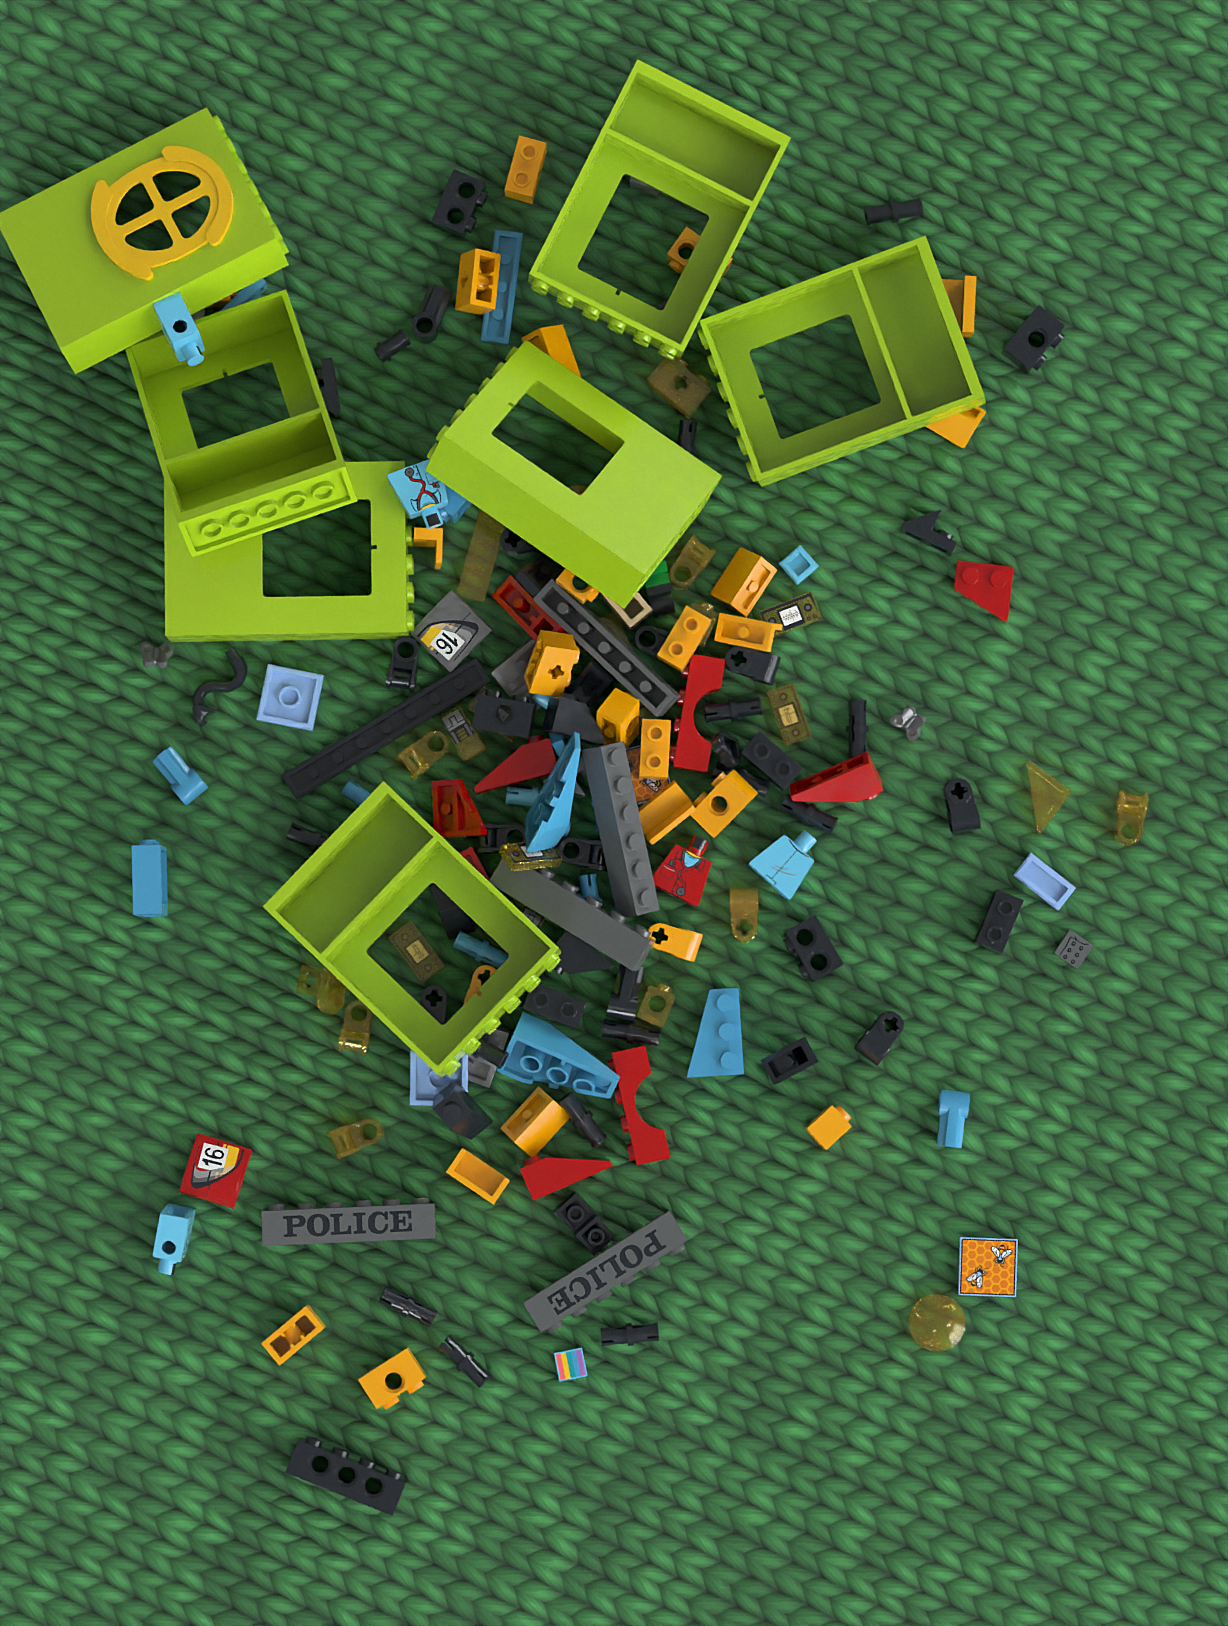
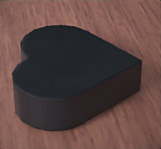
(727, 748)

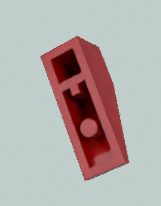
(524, 609)
(525, 764)
(845, 782)
(552, 1173)

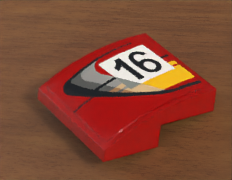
(215, 1170)

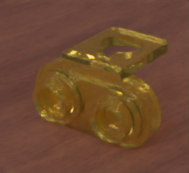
(328, 989)

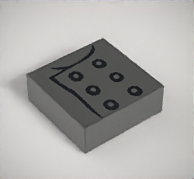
(1073, 949)

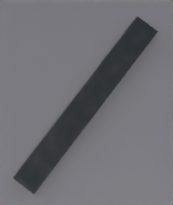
(386, 728)

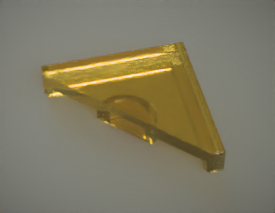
(1046, 795)

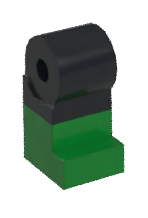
(659, 592)

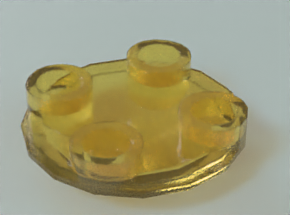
(937, 1322)

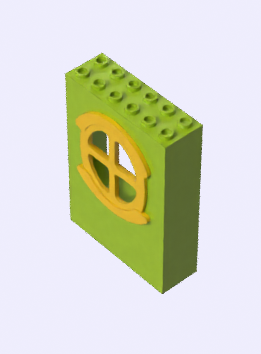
(99, 287)

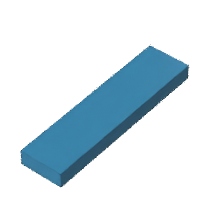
(498, 322)

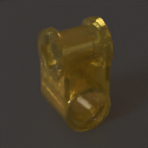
(694, 560)
(422, 754)
(1130, 815)
(744, 908)
(355, 1030)
(353, 1137)

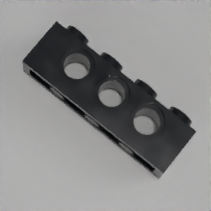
(302, 1467)

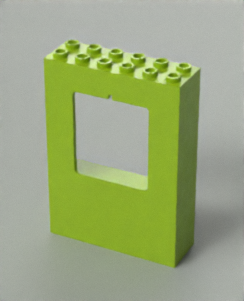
(686, 150)
(906, 339)
(258, 476)
(626, 515)
(222, 590)
(365, 882)

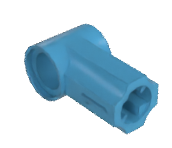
(183, 780)
(953, 1110)

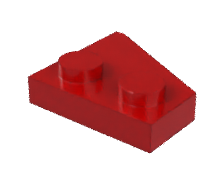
(986, 586)
(454, 810)

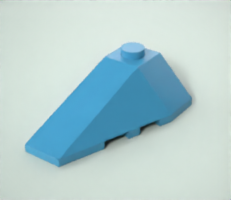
(551, 810)
(548, 1056)

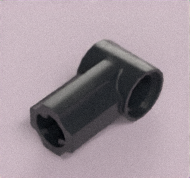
(431, 312)
(624, 998)

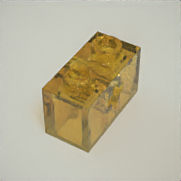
(685, 401)

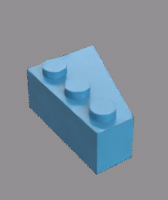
(719, 1037)

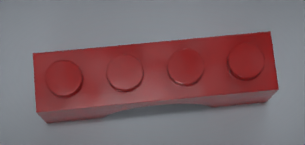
(692, 750)
(647, 1143)

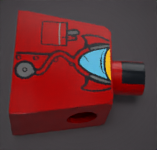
(684, 871)

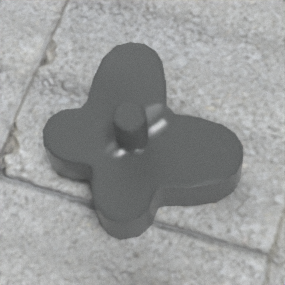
(156, 655)
(910, 721)

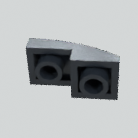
(584, 1223)

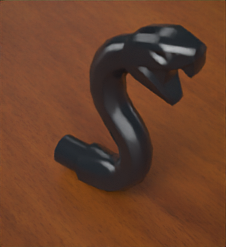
(240, 673)

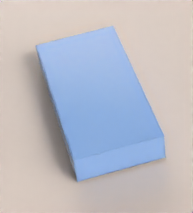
(1044, 881)

